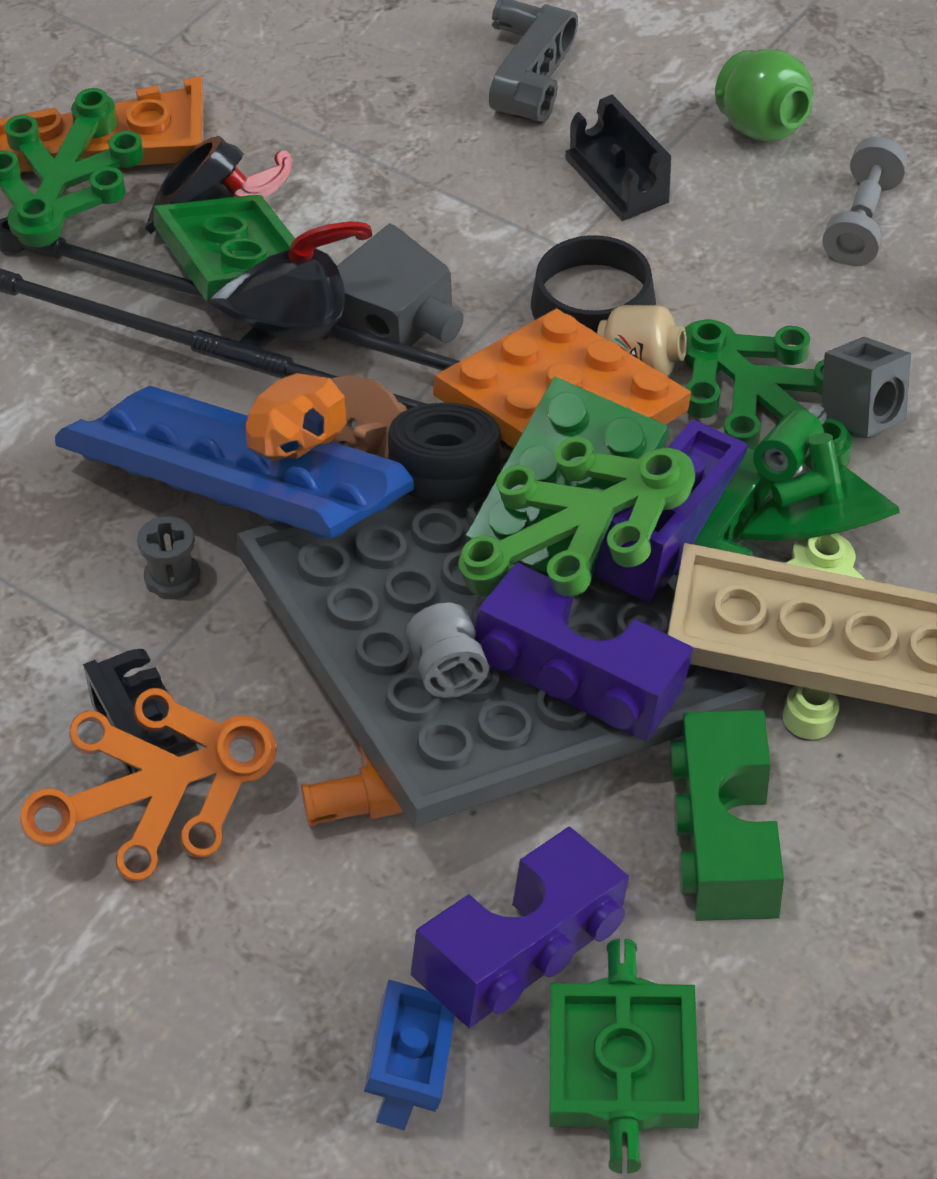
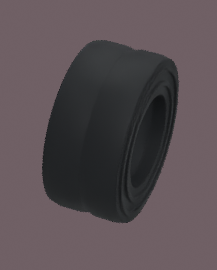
(446, 450)

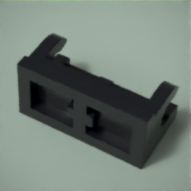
(620, 160)
(117, 695)

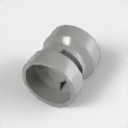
(447, 651)

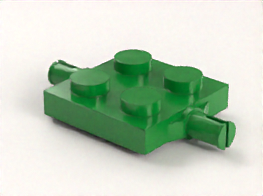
(623, 1056)

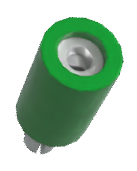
(786, 445)

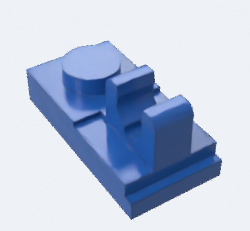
(408, 1053)

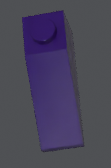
(714, 462)

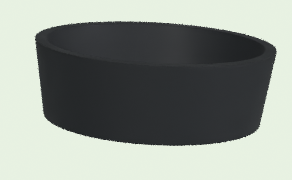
(590, 251)

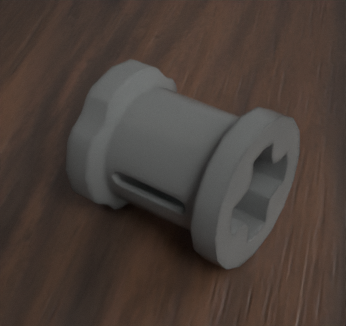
(153, 549)

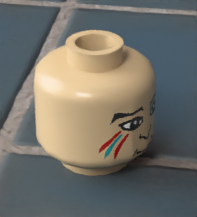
(646, 334)

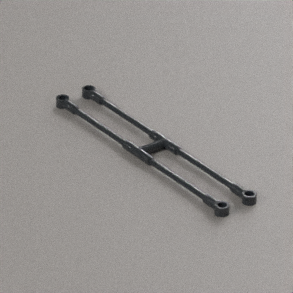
(247, 352)

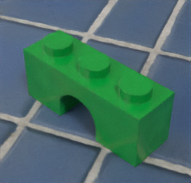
(730, 861)

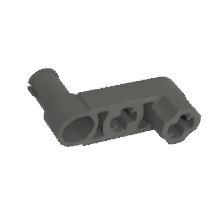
(523, 79)

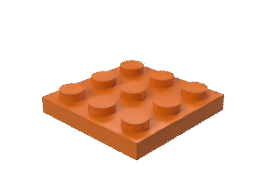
(516, 371)

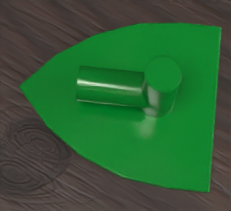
(818, 501)

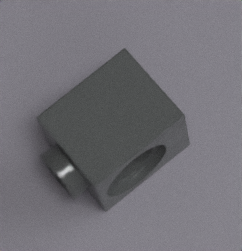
(866, 386)

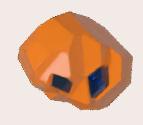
(295, 417)

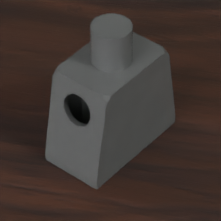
(398, 290)

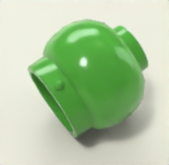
(764, 93)

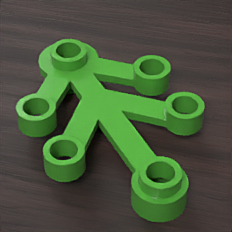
(651, 483)

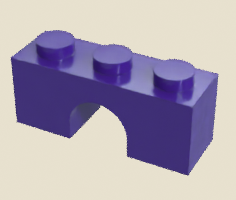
(618, 680)
(486, 960)

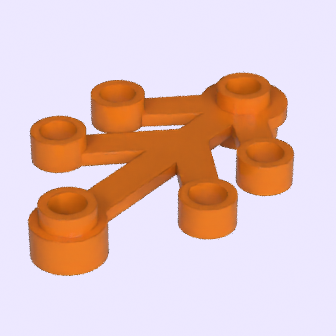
(161, 778)

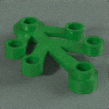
(40, 217)
(717, 347)

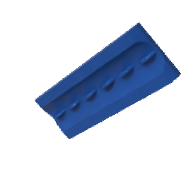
(207, 453)

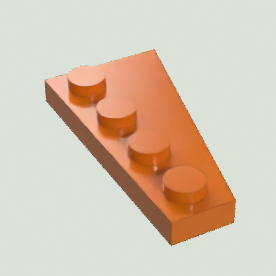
(166, 122)

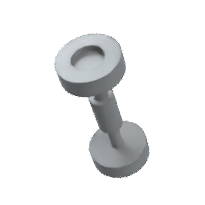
(852, 235)

